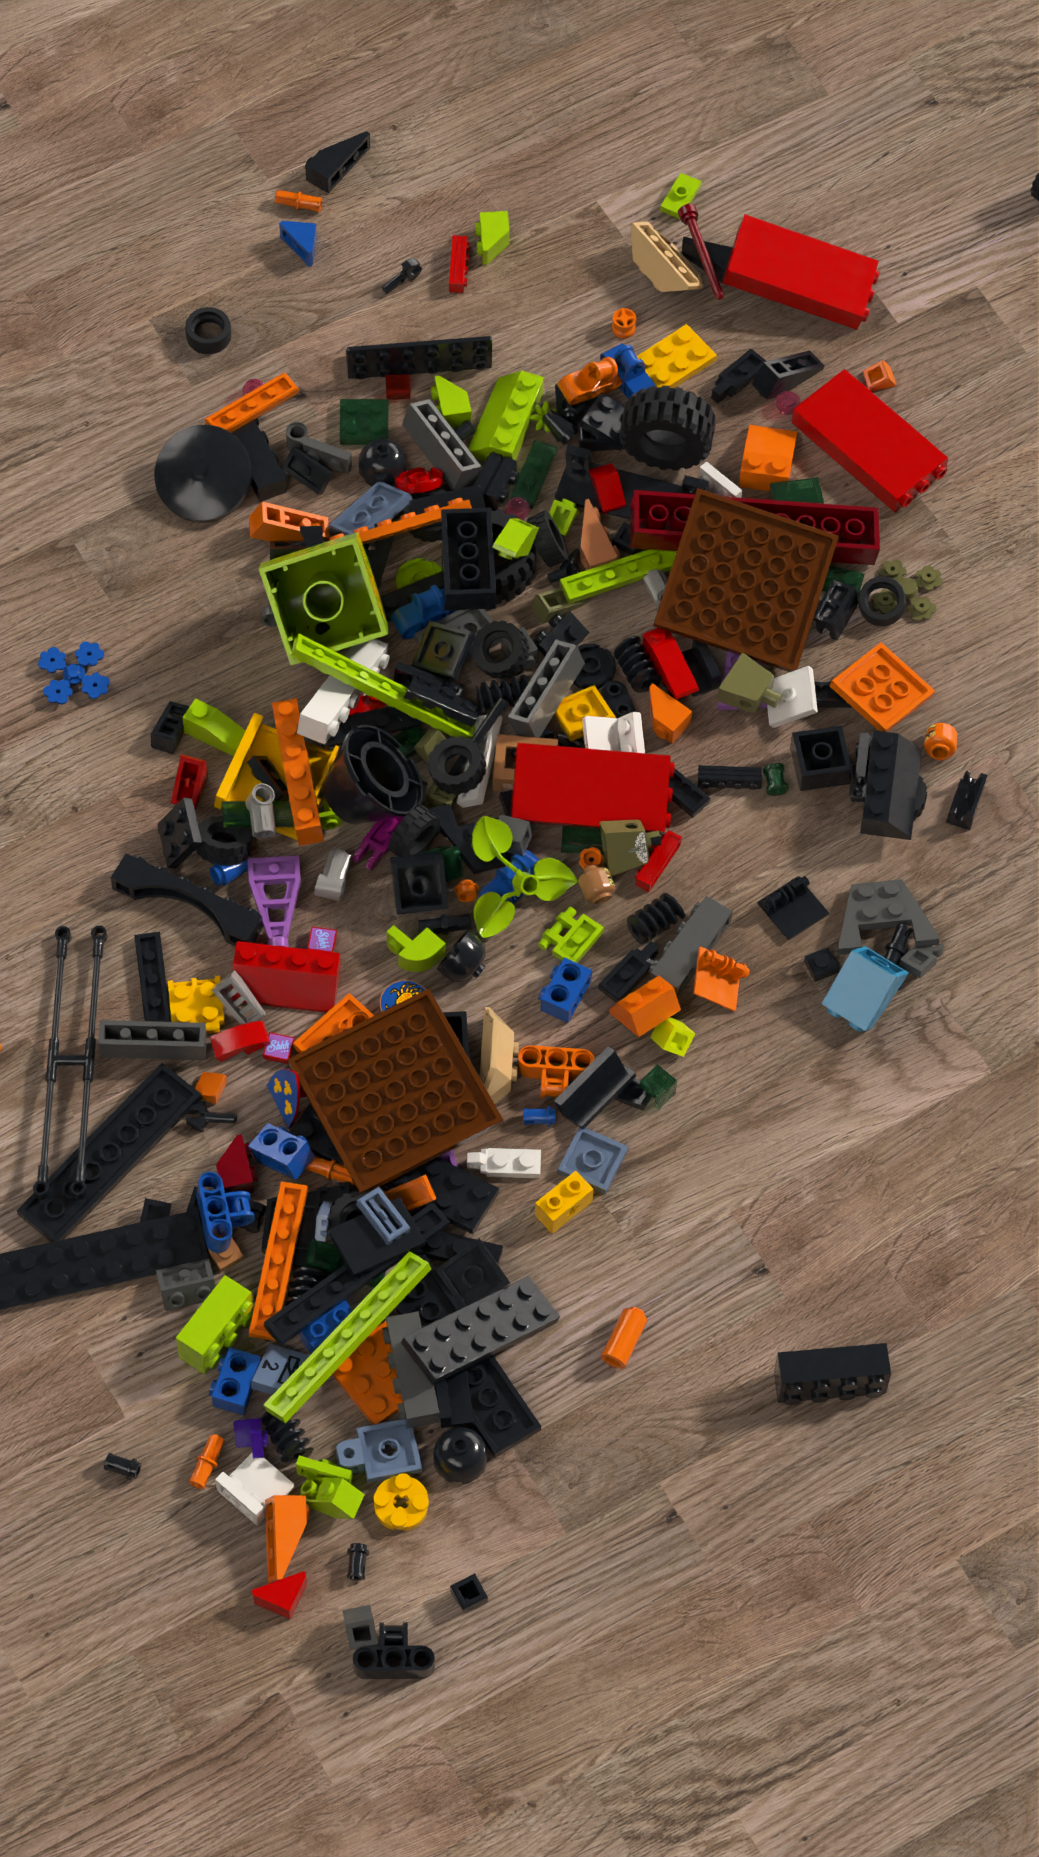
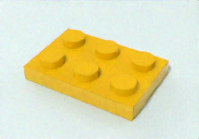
(677, 358)

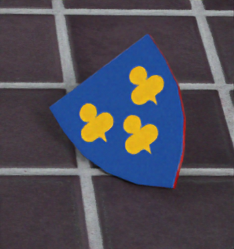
(286, 1093)

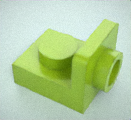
(564, 515)
(328, 818)

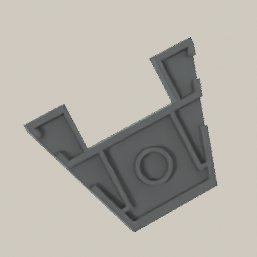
(883, 906)

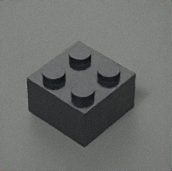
(821, 758)
(419, 883)

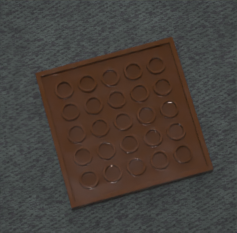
(746, 580)
(395, 1091)

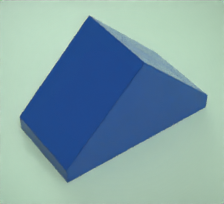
(300, 238)

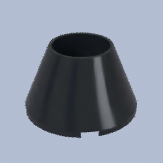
(372, 778)

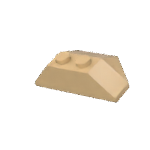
(662, 260)
(497, 1056)

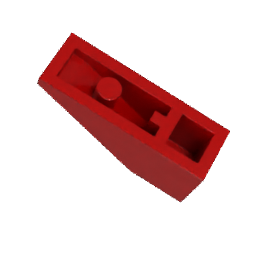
(669, 662)

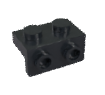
(562, 627)

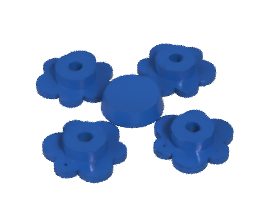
(73, 673)

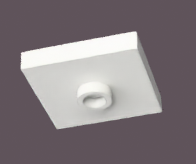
(797, 697)

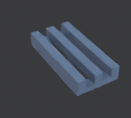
(322, 1221)
(395, 1234)

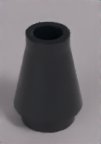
(559, 427)

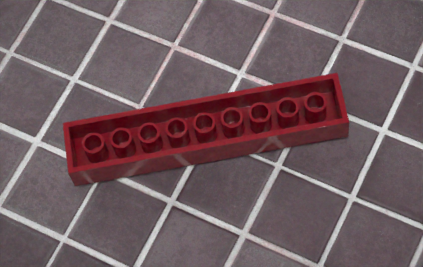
(660, 518)

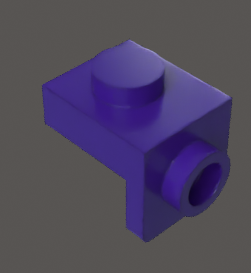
(250, 1433)

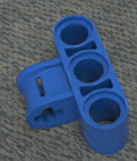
(629, 369)
(416, 615)
(503, 881)
(229, 1209)

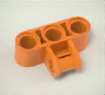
(590, 381)
(553, 1078)

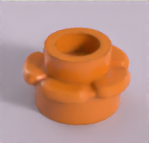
(591, 852)
(466, 890)

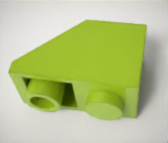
(493, 233)
(451, 401)
(515, 539)
(332, 1496)

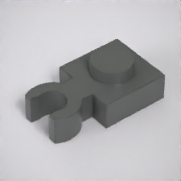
(921, 960)

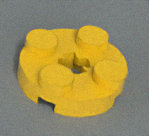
(401, 1487)

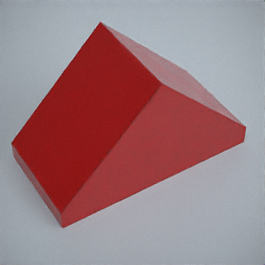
(607, 487)
(189, 780)
(281, 1595)

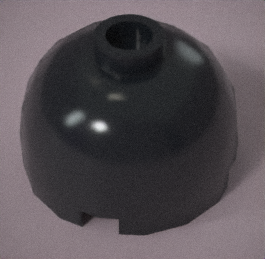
(381, 461)
(464, 959)
(460, 1455)

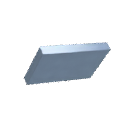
(375, 505)

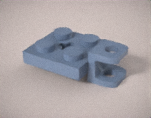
(366, 1454)

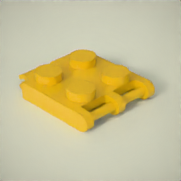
(196, 1003)

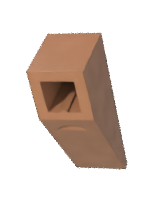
(595, 540)

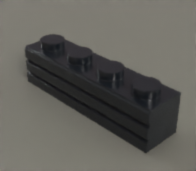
(729, 777)

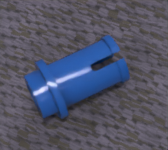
(539, 1116)

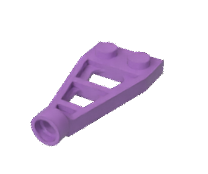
(275, 871)

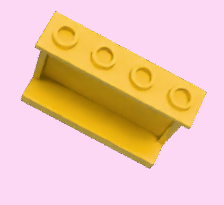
(263, 741)

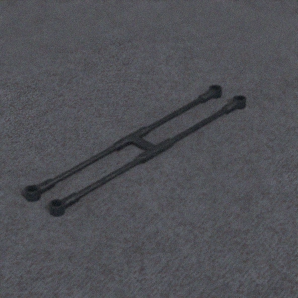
(70, 1060)

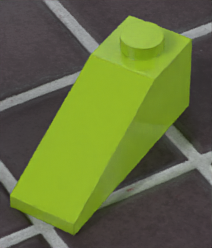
(212, 727)

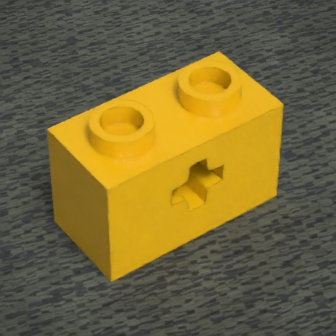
(564, 1202)

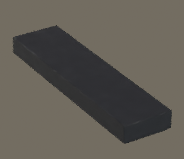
(152, 977)

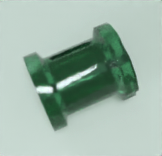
(775, 779)

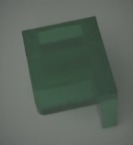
(451, 860)
(659, 1085)

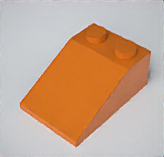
(767, 457)

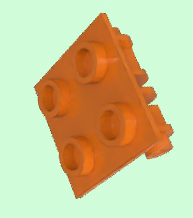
(718, 978)

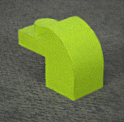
(418, 954)

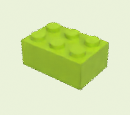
(215, 1325)

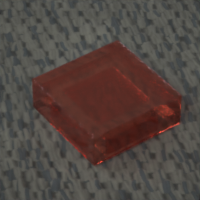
(397, 387)

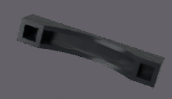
(142, 880)

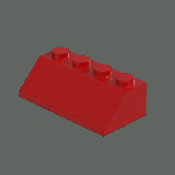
(288, 976)

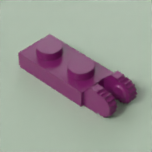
(378, 841)

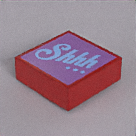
(322, 939)
(279, 1049)

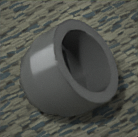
(268, 617)

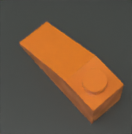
(280, 523)
(285, 1523)

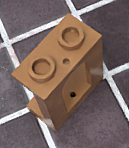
(505, 775)

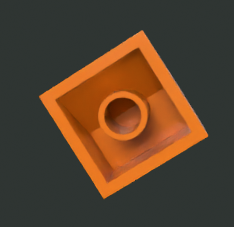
(647, 1006)

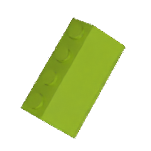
(507, 415)

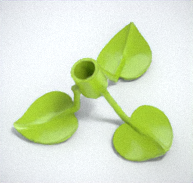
(548, 883)

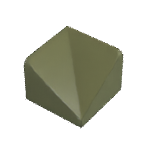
(428, 742)

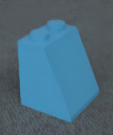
(864, 988)

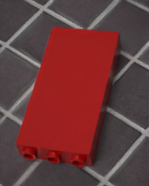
(801, 272)
(870, 440)
(590, 786)

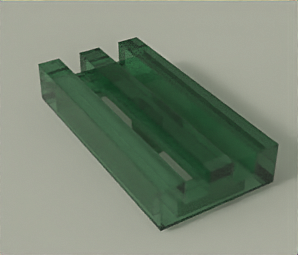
(582, 835)

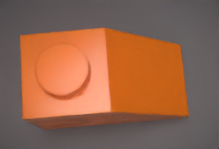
(668, 715)

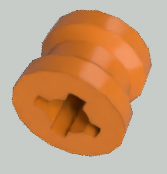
(628, 319)

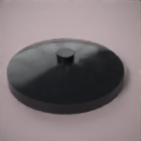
(203, 473)

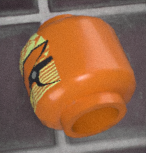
(940, 741)

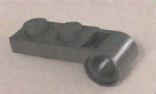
(323, 453)

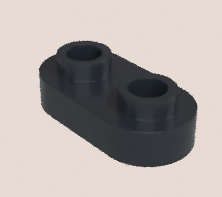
(619, 700)

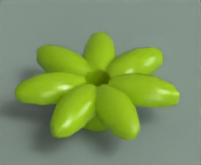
(541, 412)

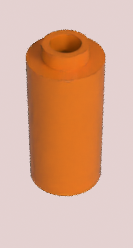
(624, 1337)

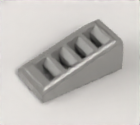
(246, 995)

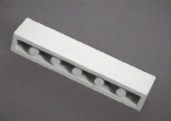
(335, 699)

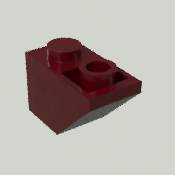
(235, 1169)

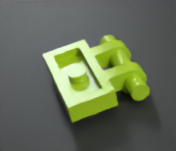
(578, 939)

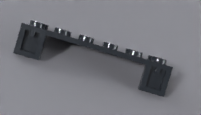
(419, 357)
(578, 487)

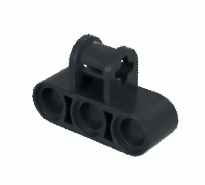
(393, 1644)

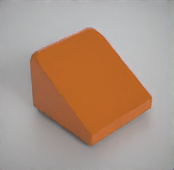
(879, 376)
(211, 1086)

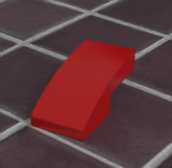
(245, 1038)

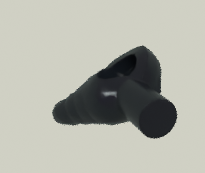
(567, 568)

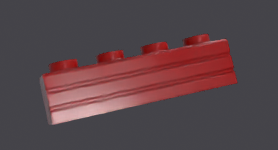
(458, 264)
(658, 861)

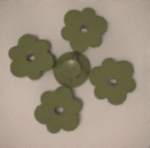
(919, 607)

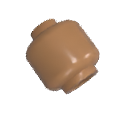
(596, 884)

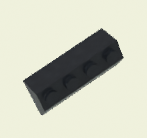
(891, 786)

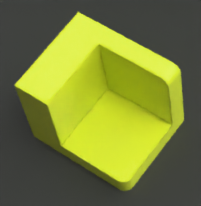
(673, 1036)

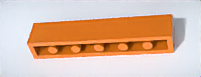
(298, 773)

